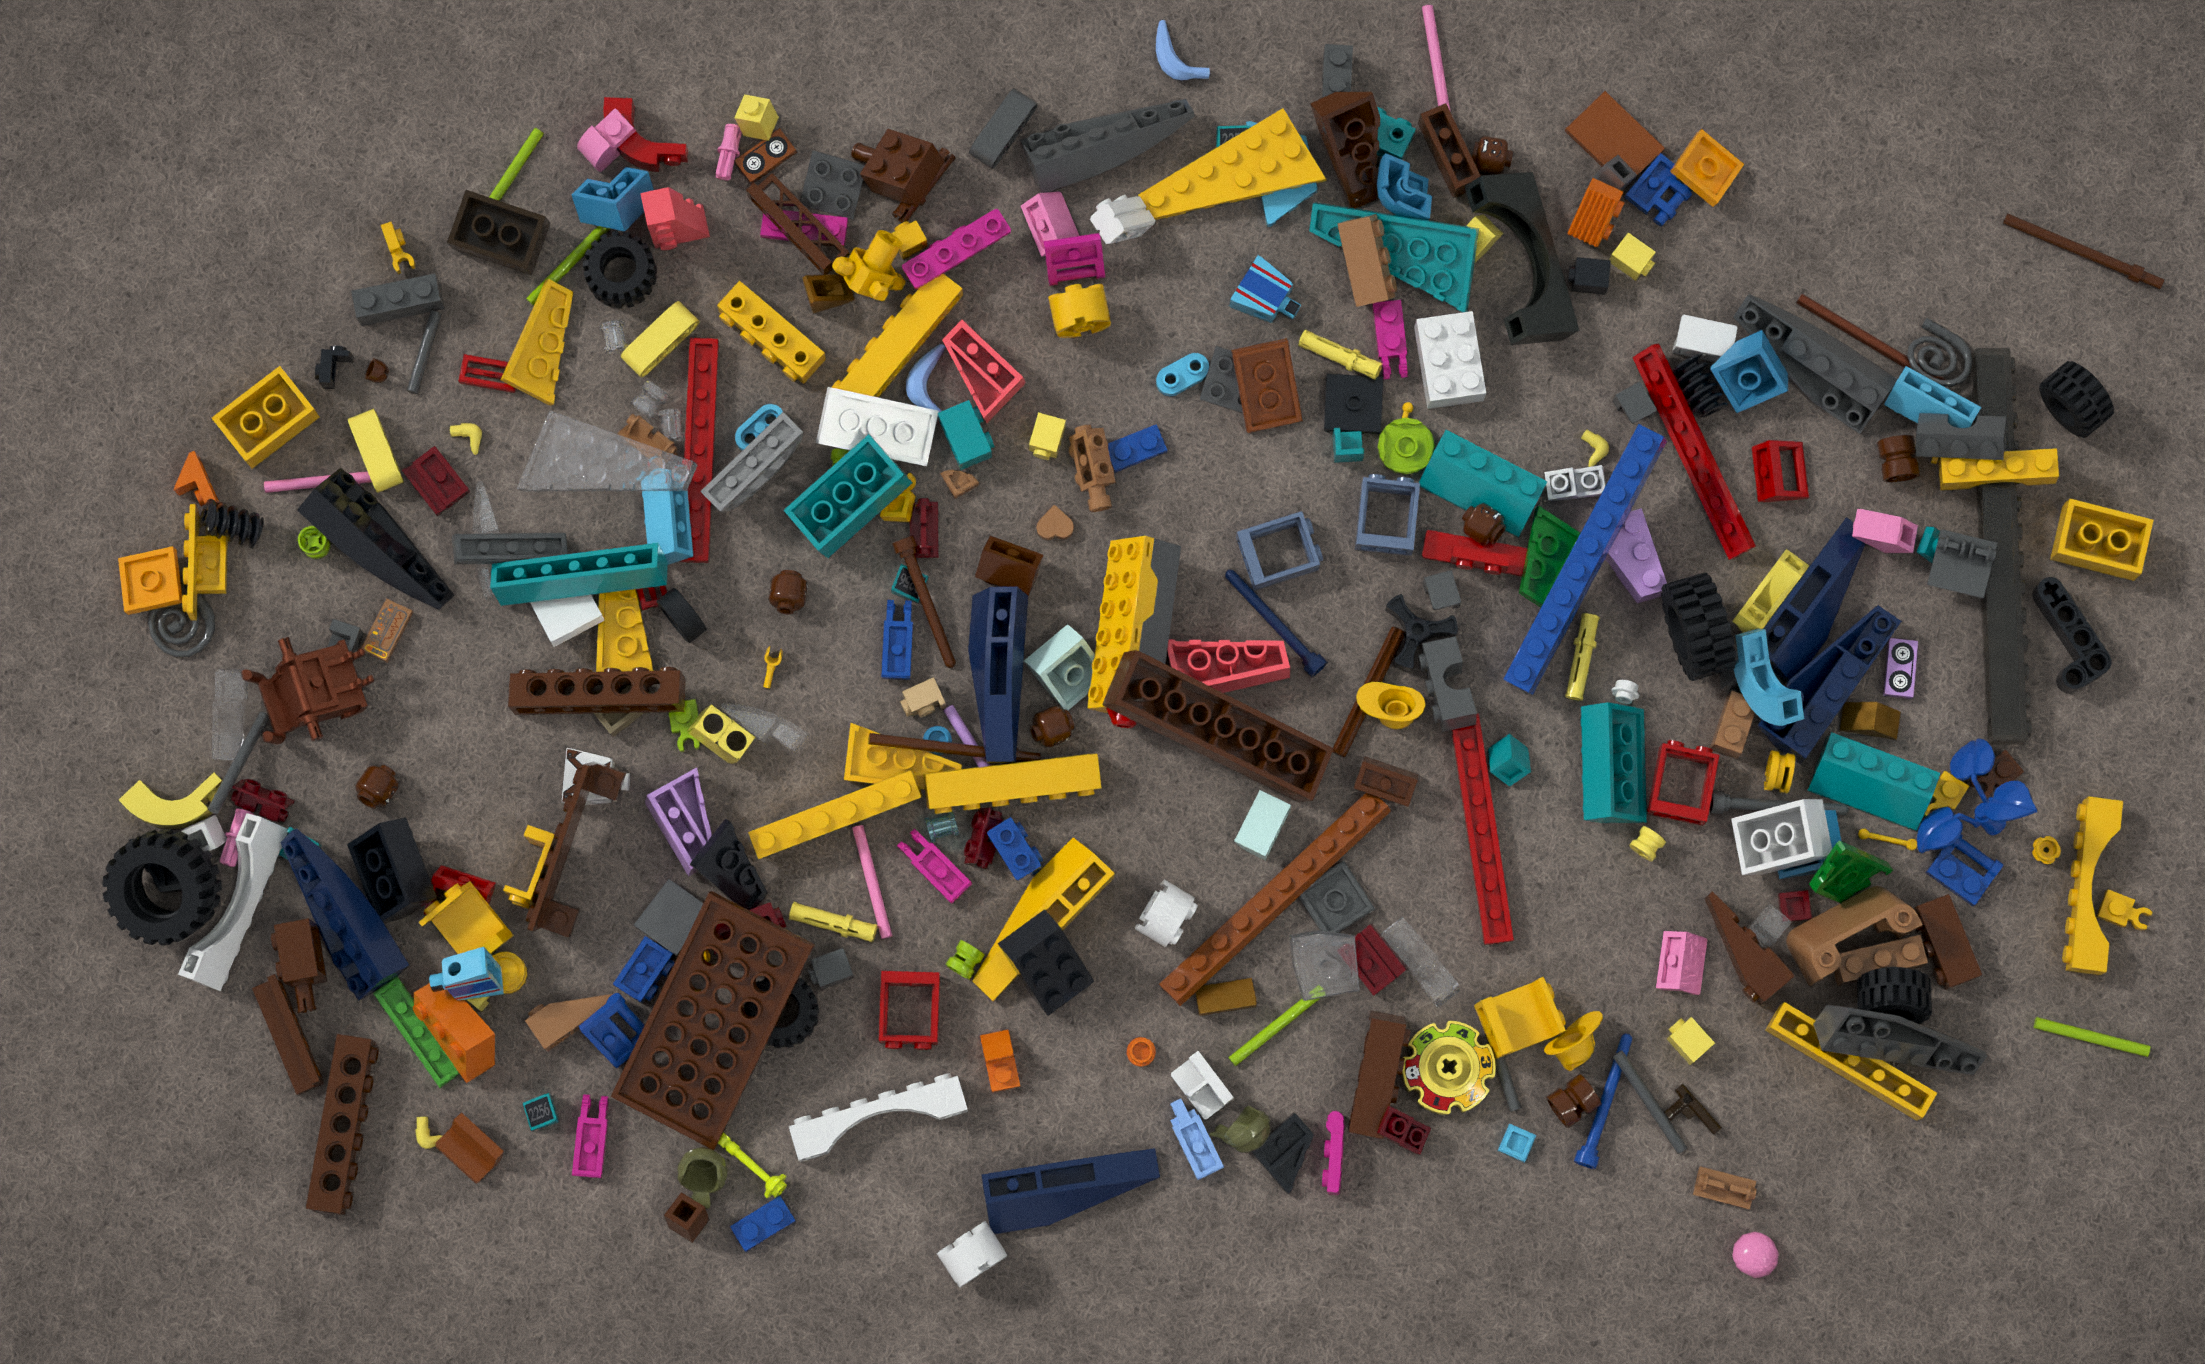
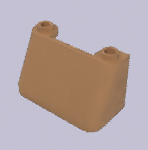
(1815, 940)

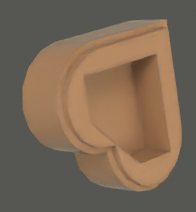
(1055, 524)

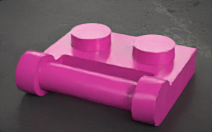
(1073, 253)

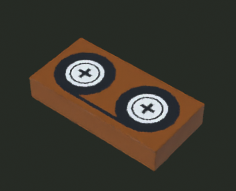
(765, 156)

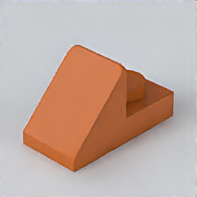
(194, 476)
(1000, 1061)

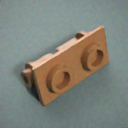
(641, 431)
(1725, 1188)

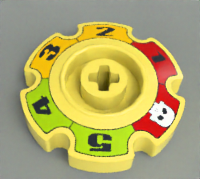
(1472, 1067)

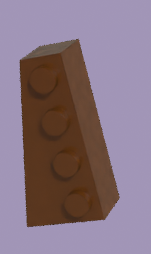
(1378, 1072)

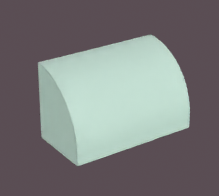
(1262, 824)

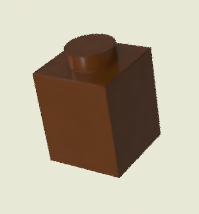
(686, 1217)

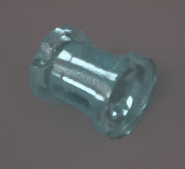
(941, 826)

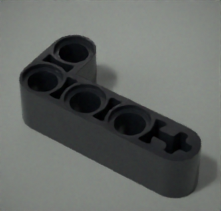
(2065, 632)

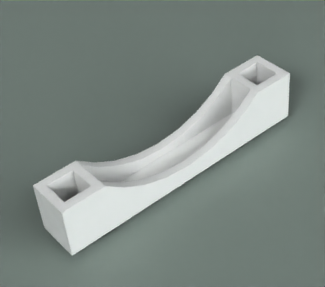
(257, 849)
(819, 1135)

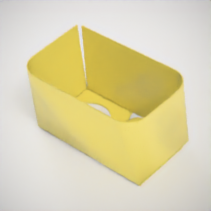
(710, 740)

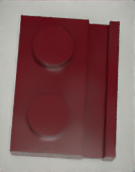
(436, 481)
(1376, 960)

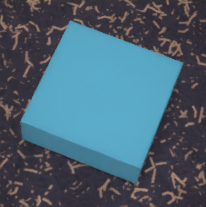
(1516, 1143)

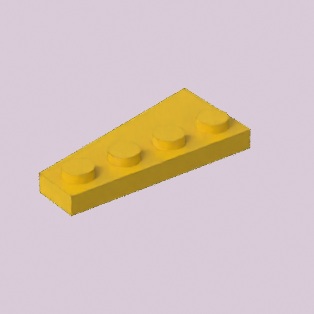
(878, 763)

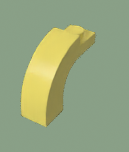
(1771, 592)
(171, 814)

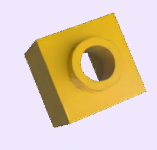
(912, 238)

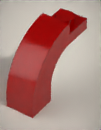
(639, 150)

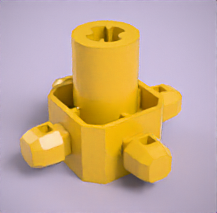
(870, 270)

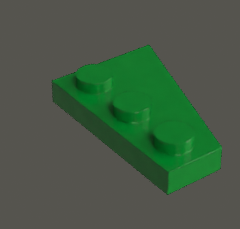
(1546, 554)

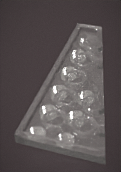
(588, 458)

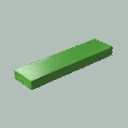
(399, 1007)

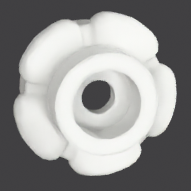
(1625, 691)

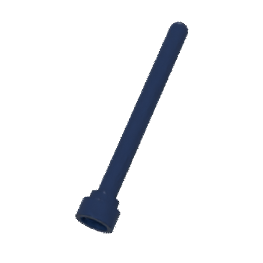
(1312, 662)

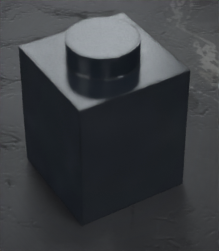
(1589, 275)

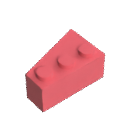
(672, 218)
(984, 371)

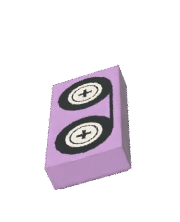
(1900, 668)

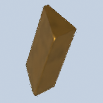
(1226, 997)

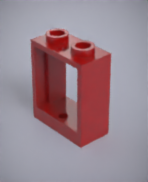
(1676, 811)
(907, 978)

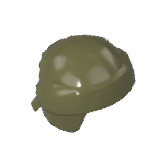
(1247, 1132)
(702, 1173)

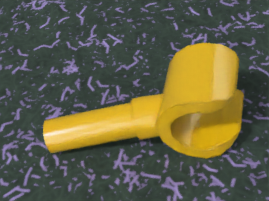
(771, 664)

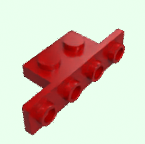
(1469, 554)

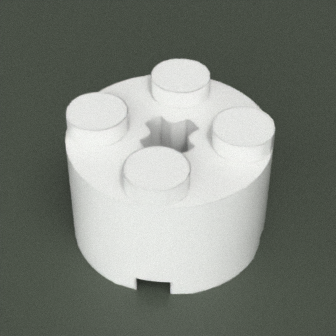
(1166, 913)
(972, 1254)

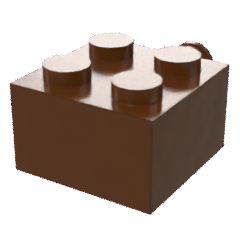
(899, 166)
(300, 959)

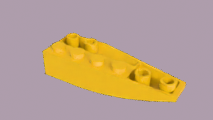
(1062, 890)

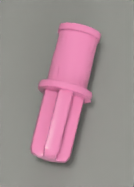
(728, 151)
(230, 854)

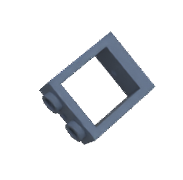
(1305, 529)
(1383, 543)

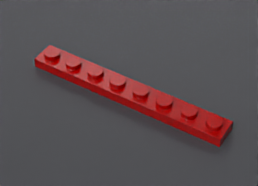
(701, 438)
(1694, 451)
(1482, 834)

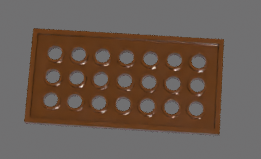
(705, 1001)

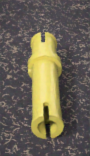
(1349, 358)
(1582, 656)
(841, 924)

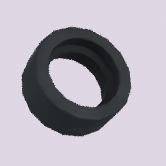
(681, 615)

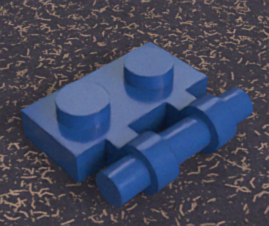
(1652, 185)

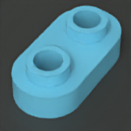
(1183, 374)
(756, 424)

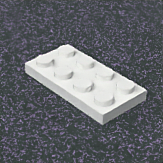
(897, 427)

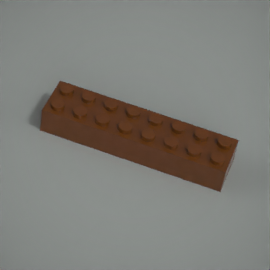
(1217, 726)

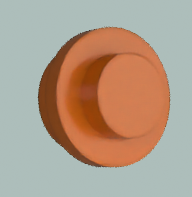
(1141, 1051)

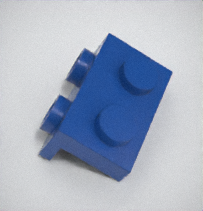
(1014, 850)
(644, 970)

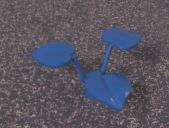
(2009, 801)

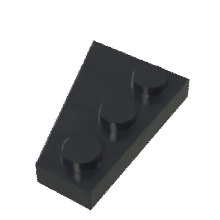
(728, 868)

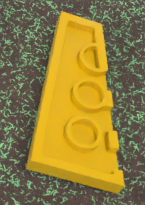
(540, 345)
(622, 633)

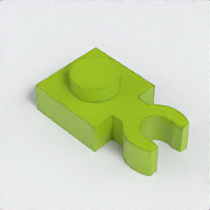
(682, 721)

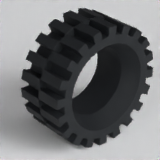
(1698, 626)

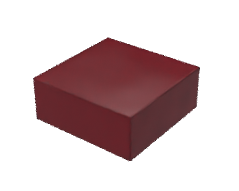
(1795, 905)

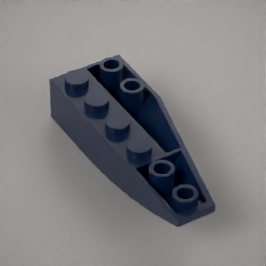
(1812, 605)
(997, 666)
(1830, 681)
(345, 918)
(1058, 1190)

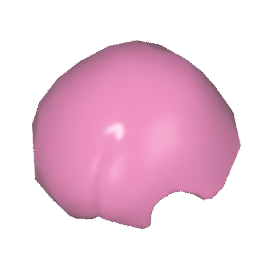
(1755, 1254)

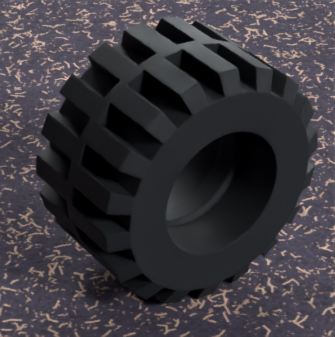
(626, 291)
(2076, 399)
(1896, 992)
(804, 1023)

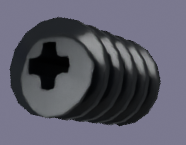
(1698, 387)
(231, 522)

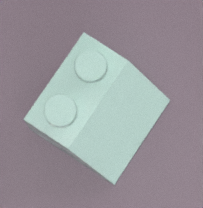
(1063, 667)

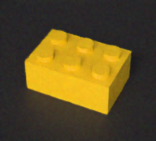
(265, 417)
(2101, 539)

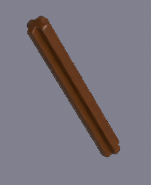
(1376, 674)

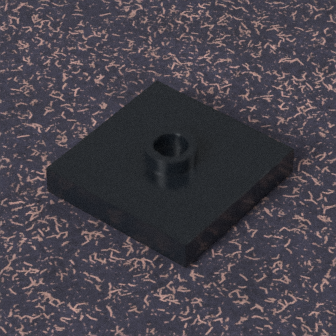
(1353, 403)

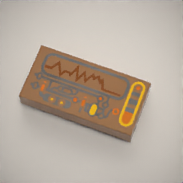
(387, 630)

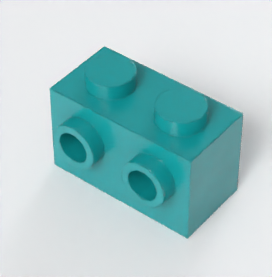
(1394, 135)
(965, 434)

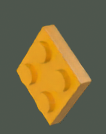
(1707, 167)
(150, 580)

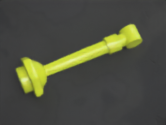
(774, 1185)

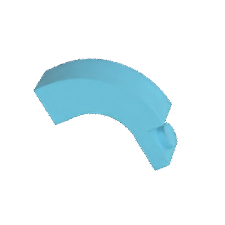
(1759, 684)

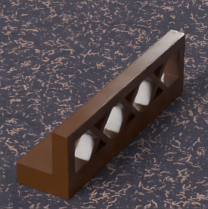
(789, 227)
(288, 1035)

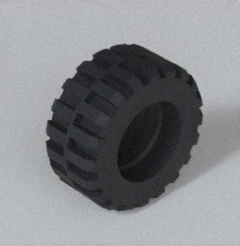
(133, 906)

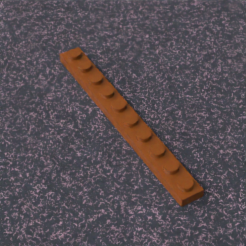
(1274, 898)

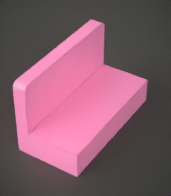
(1048, 218)
(1681, 962)

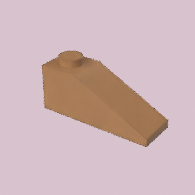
(562, 1019)

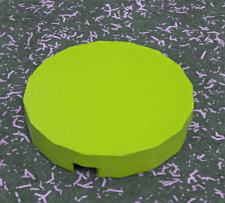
(1405, 446)

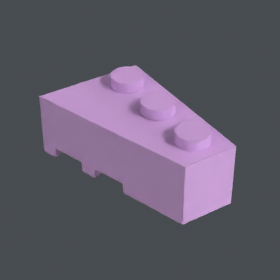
(1636, 559)
(681, 817)

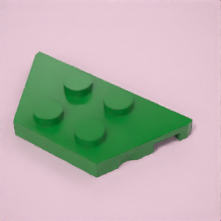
(1846, 872)

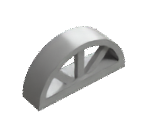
(754, 465)

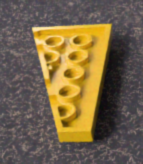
(1245, 167)

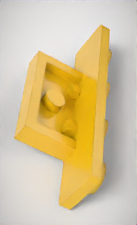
(206, 564)

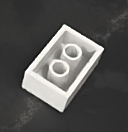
(1450, 360)
(1782, 837)

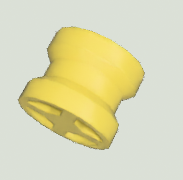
(1647, 843)

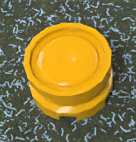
(1779, 771)
(513, 971)

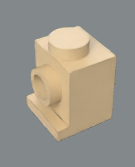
(922, 699)

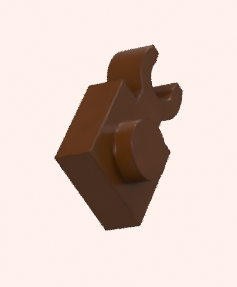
(2003, 771)

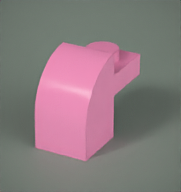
(601, 142)

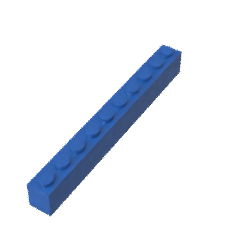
(1585, 559)

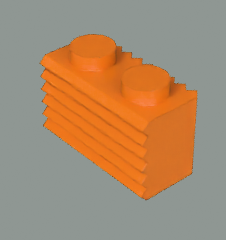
(1595, 213)

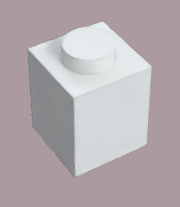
(207, 832)

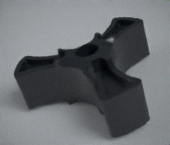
(1416, 631)

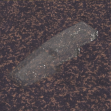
(484, 523)

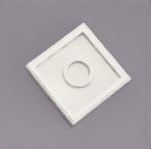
(567, 616)

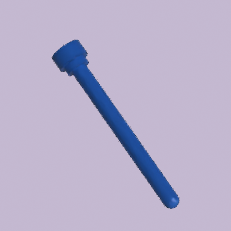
(1588, 1154)

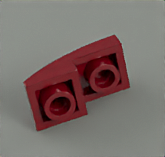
(1403, 1130)

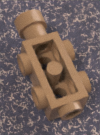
(1094, 464)

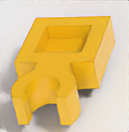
(902, 506)
(1947, 792)
(2118, 910)

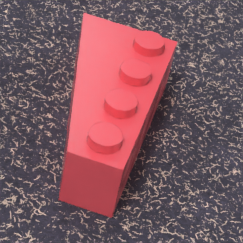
(1230, 664)

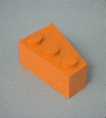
(457, 1030)

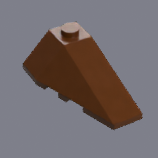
(1350, 135)
(1757, 968)

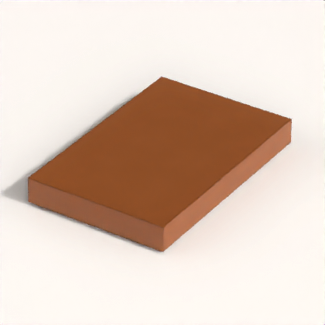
(1610, 131)
(1266, 385)

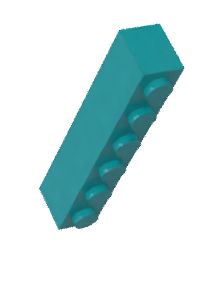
(579, 574)

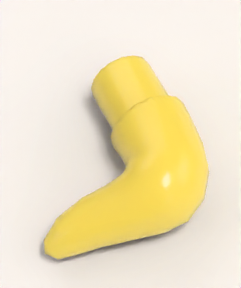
(468, 430)
(1599, 443)
(423, 1134)

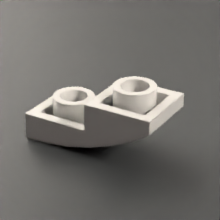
(1576, 483)

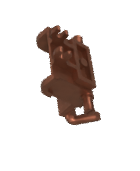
(310, 689)

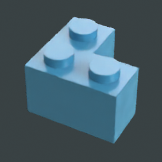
(613, 203)

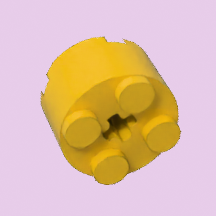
(1079, 310)

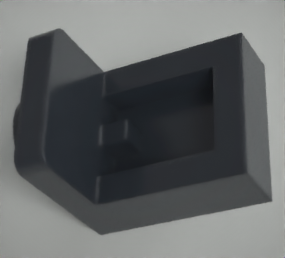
(326, 369)

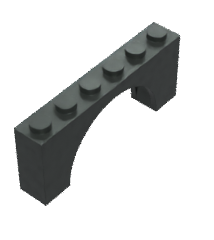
(1518, 205)

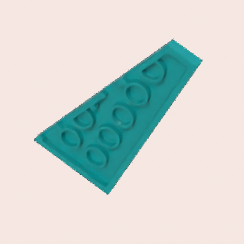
(1421, 251)

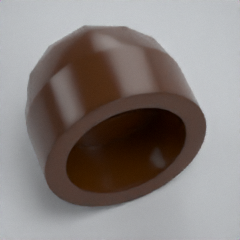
(376, 370)

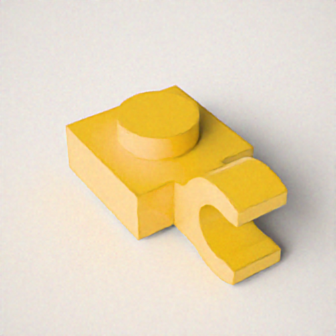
(394, 241)

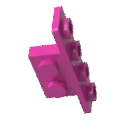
(955, 249)

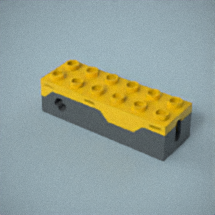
(1133, 611)

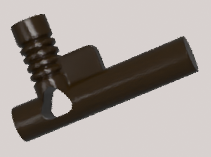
(1691, 1109)

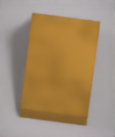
(826, 291)
(1870, 719)

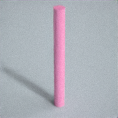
(1435, 55)
(308, 482)
(872, 882)

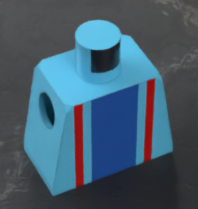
(1264, 293)
(469, 975)

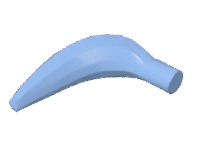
(1169, 60)
(918, 376)

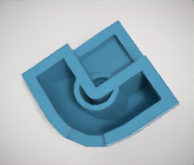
(1402, 190)

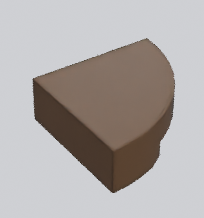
(959, 482)

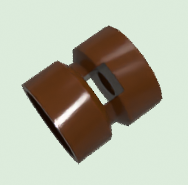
(1898, 462)
(1573, 1101)

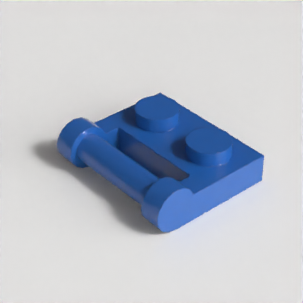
(1961, 878)
(608, 1035)

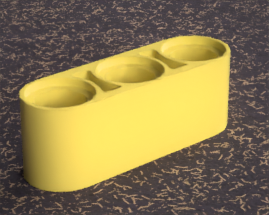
(660, 339)
(375, 450)

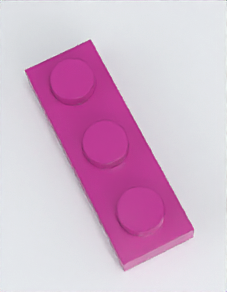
(835, 225)

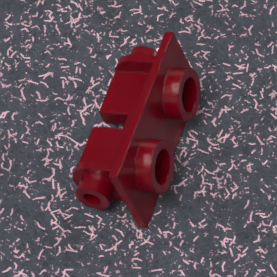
(925, 528)
(251, 794)
(977, 848)

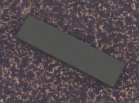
(506, 547)

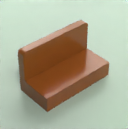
(469, 1148)

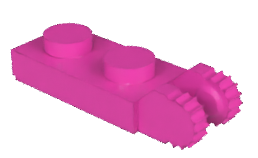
(1390, 335)
(936, 868)
(590, 1140)
(1334, 1151)

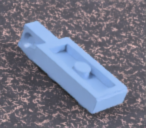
(1195, 1141)

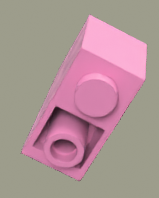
(1885, 531)

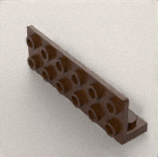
(547, 912)

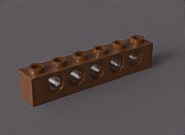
(667, 699)
(345, 1050)

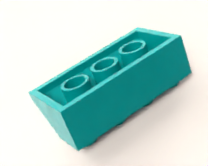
(1474, 476)
(848, 496)
(1613, 763)
(1873, 781)

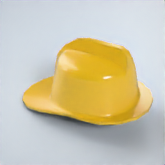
(1390, 703)
(1577, 1042)

